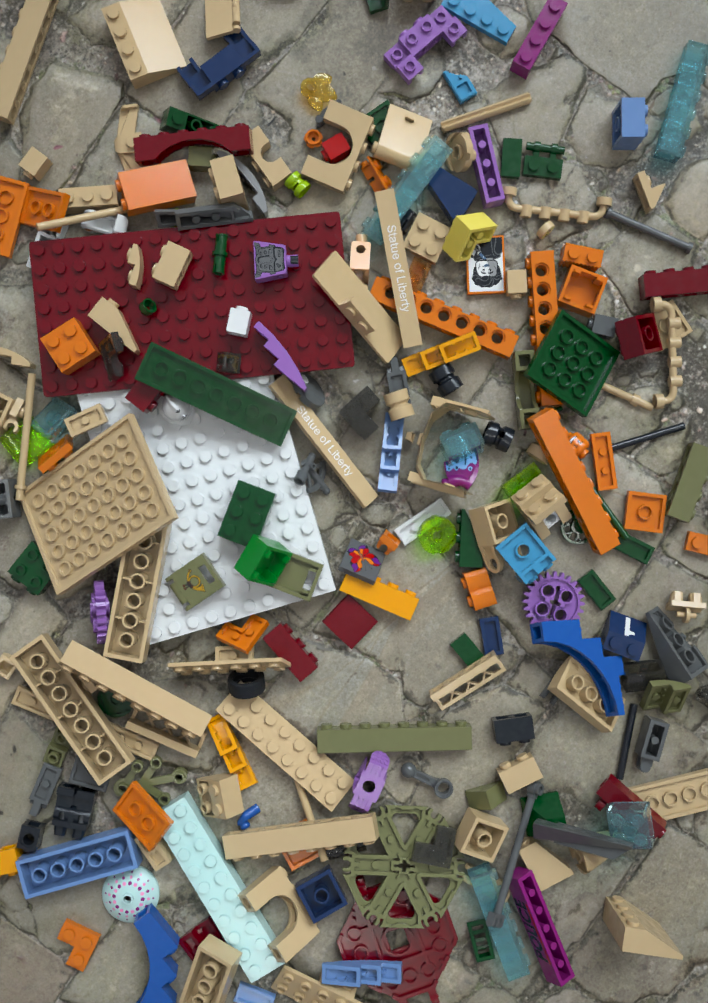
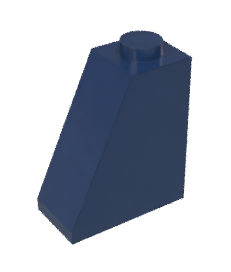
(451, 194)

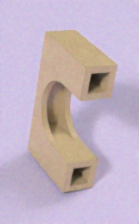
(339, 175)
(300, 927)

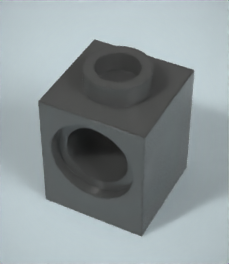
(602, 326)

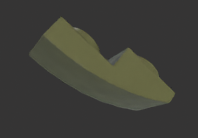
(57, 749)

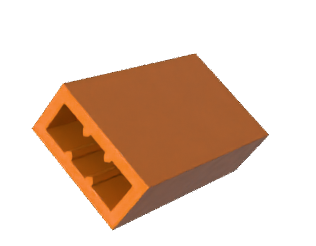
(155, 187)

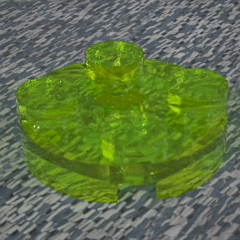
(434, 524)

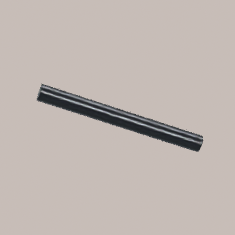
(648, 436)
(626, 741)

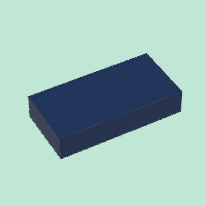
(491, 635)

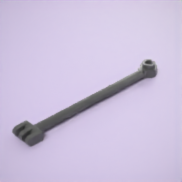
(496, 919)

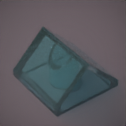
(51, 419)

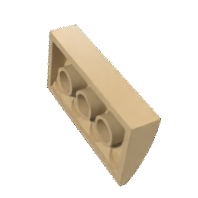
(579, 692)

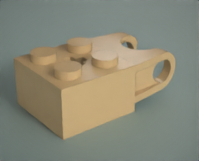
(491, 526)

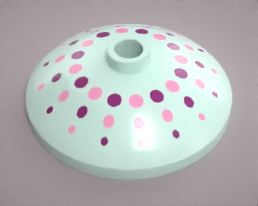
(135, 883)

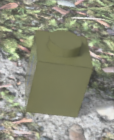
(200, 158)

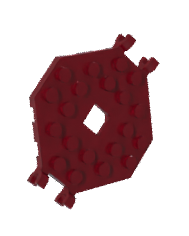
(421, 958)

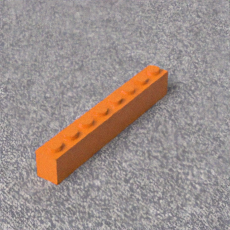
(573, 480)

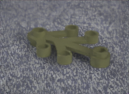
(148, 783)

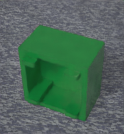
(263, 560)

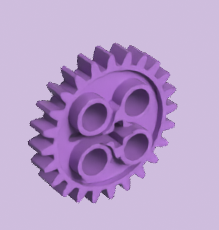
(536, 597)
(99, 611)

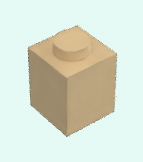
(35, 164)
(516, 283)

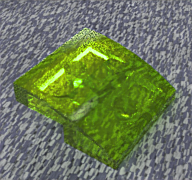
(37, 443)

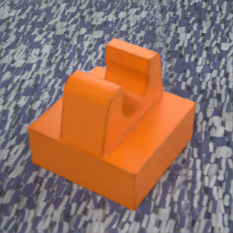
(389, 540)

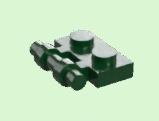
(543, 167)

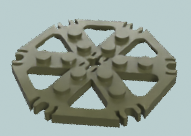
(394, 881)

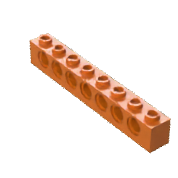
(544, 261)
(503, 349)

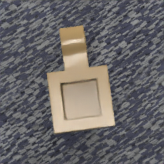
(15, 415)

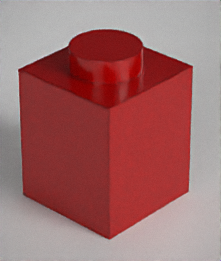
(335, 149)

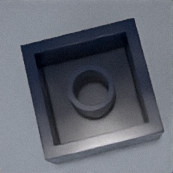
(321, 893)

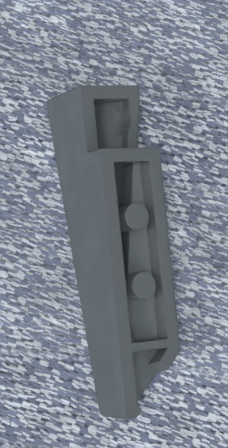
(203, 216)
(580, 839)

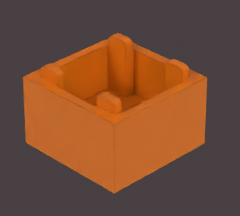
(581, 291)

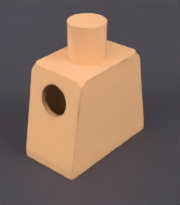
(360, 257)

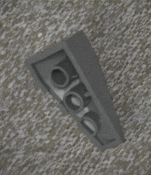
(676, 654)

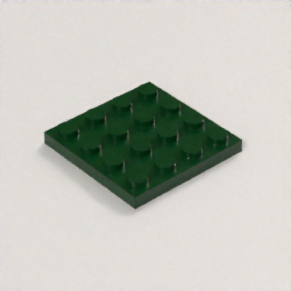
(572, 363)

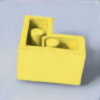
(467, 232)

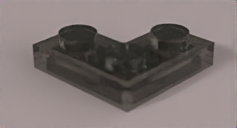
(110, 348)
(439, 852)

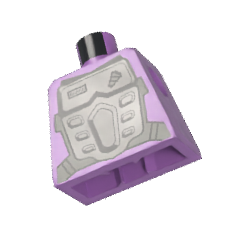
(272, 261)

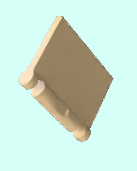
(222, 18)

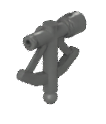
(308, 472)

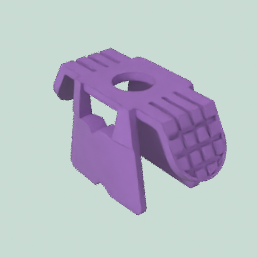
(375, 772)

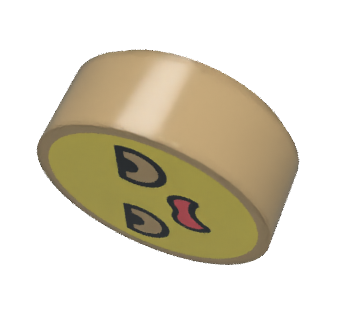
(545, 229)

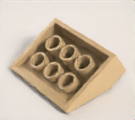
(144, 40)
(636, 930)

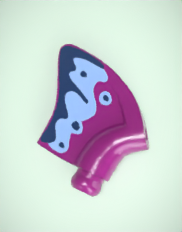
(463, 473)

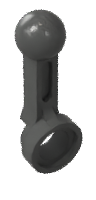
(409, 770)

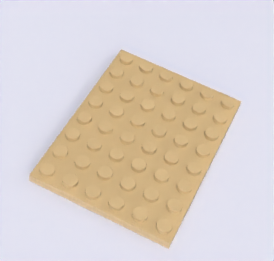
(97, 505)

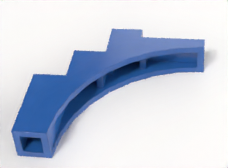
(589, 653)
(160, 943)

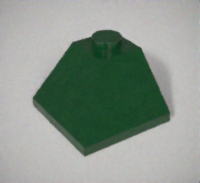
(545, 807)

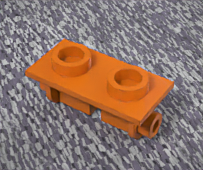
(373, 169)

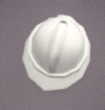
(175, 410)

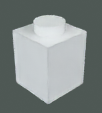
(239, 321)

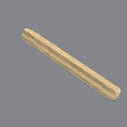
(485, 112)

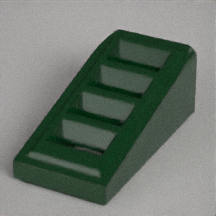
(486, 955)

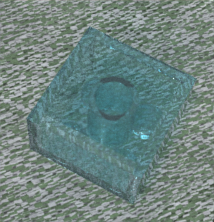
(461, 443)
(631, 823)

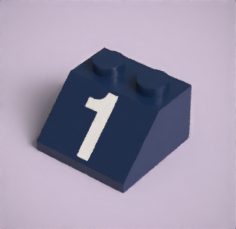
(624, 635)

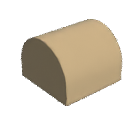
(6, 666)

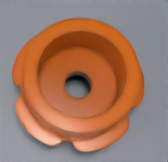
(313, 134)

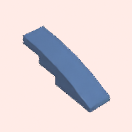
(390, 455)
(359, 972)

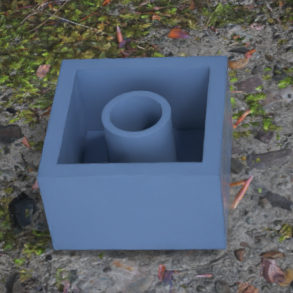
(629, 123)

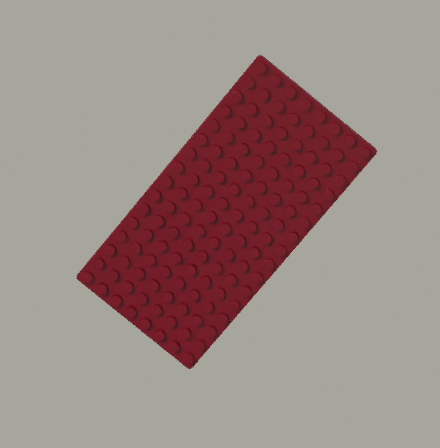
(193, 321)

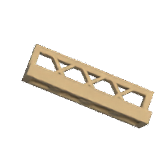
(465, 676)
(164, 737)

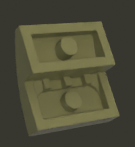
(665, 695)

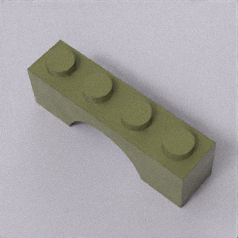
(523, 388)

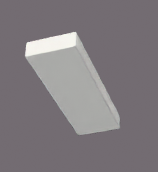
(408, 531)

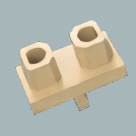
(693, 605)

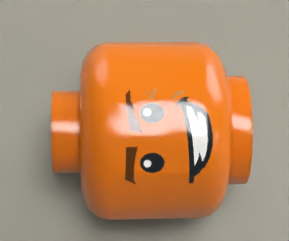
(580, 443)

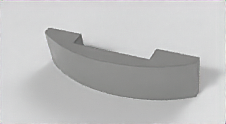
(258, 199)

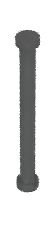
(649, 230)

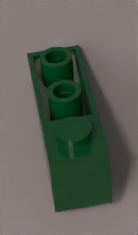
(176, 119)
(468, 550)

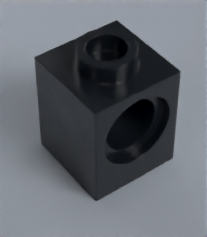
(34, 828)

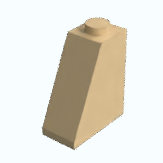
(544, 863)

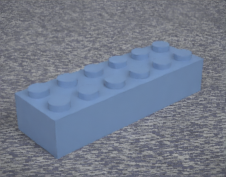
(78, 861)

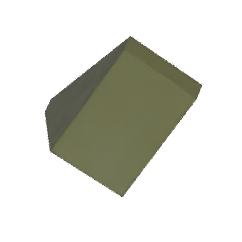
(486, 796)

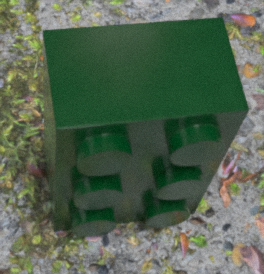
(246, 513)

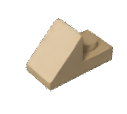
(647, 195)

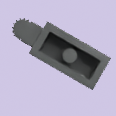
(650, 742)

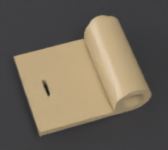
(400, 136)

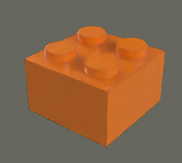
(70, 346)

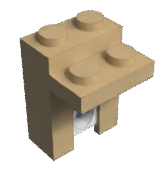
(541, 505)

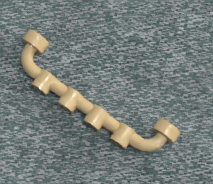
(563, 214)
(673, 360)

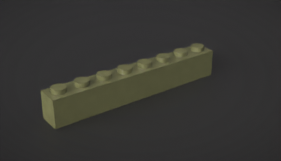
(394, 737)

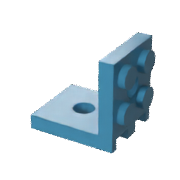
(534, 562)

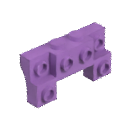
(420, 39)

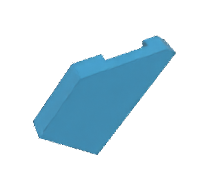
(460, 86)

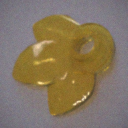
(321, 90)

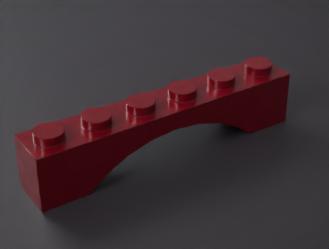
(155, 149)

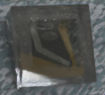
(228, 362)

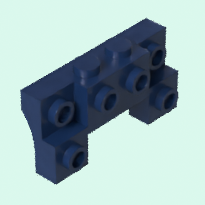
(222, 67)

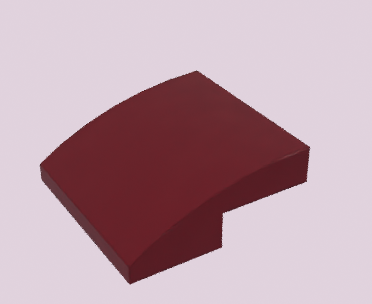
(349, 621)
(194, 937)

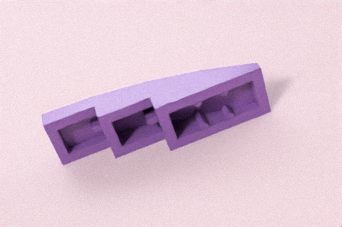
(284, 363)

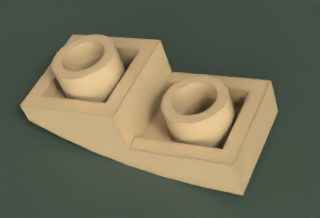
(135, 260)

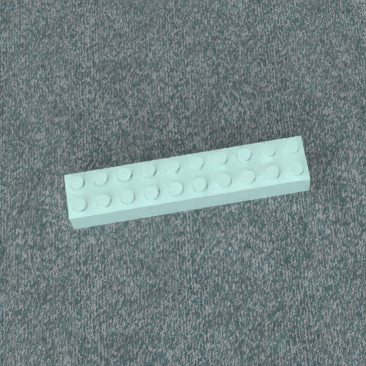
(219, 886)

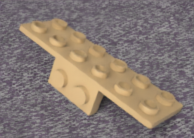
(359, 306)
(228, 659)
(308, 990)

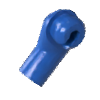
(246, 815)

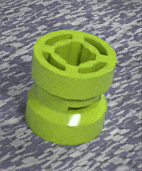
(297, 184)

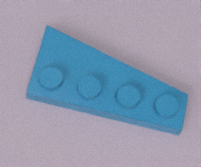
(482, 16)

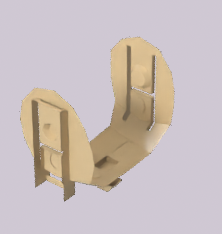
(441, 407)

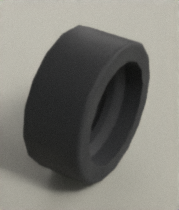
(249, 690)

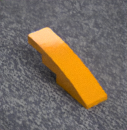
(441, 354)
(231, 751)

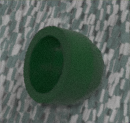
(145, 304)

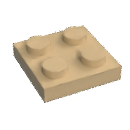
(426, 238)

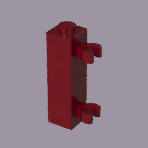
(615, 791)

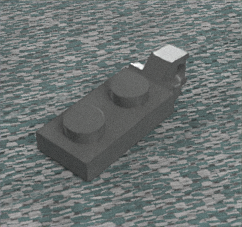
(396, 377)
(44, 787)

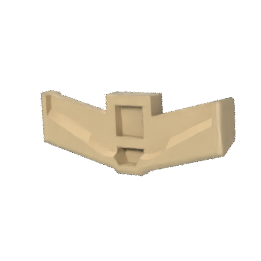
(126, 132)

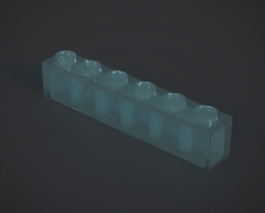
(682, 102)
(411, 182)
(505, 939)

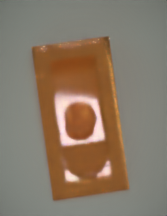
(418, 272)

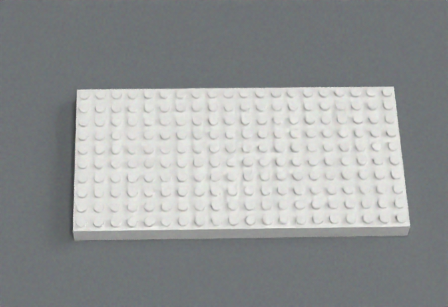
(200, 474)

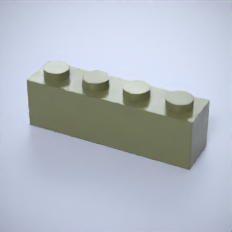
(688, 483)

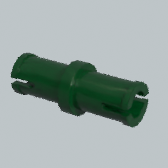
(220, 254)

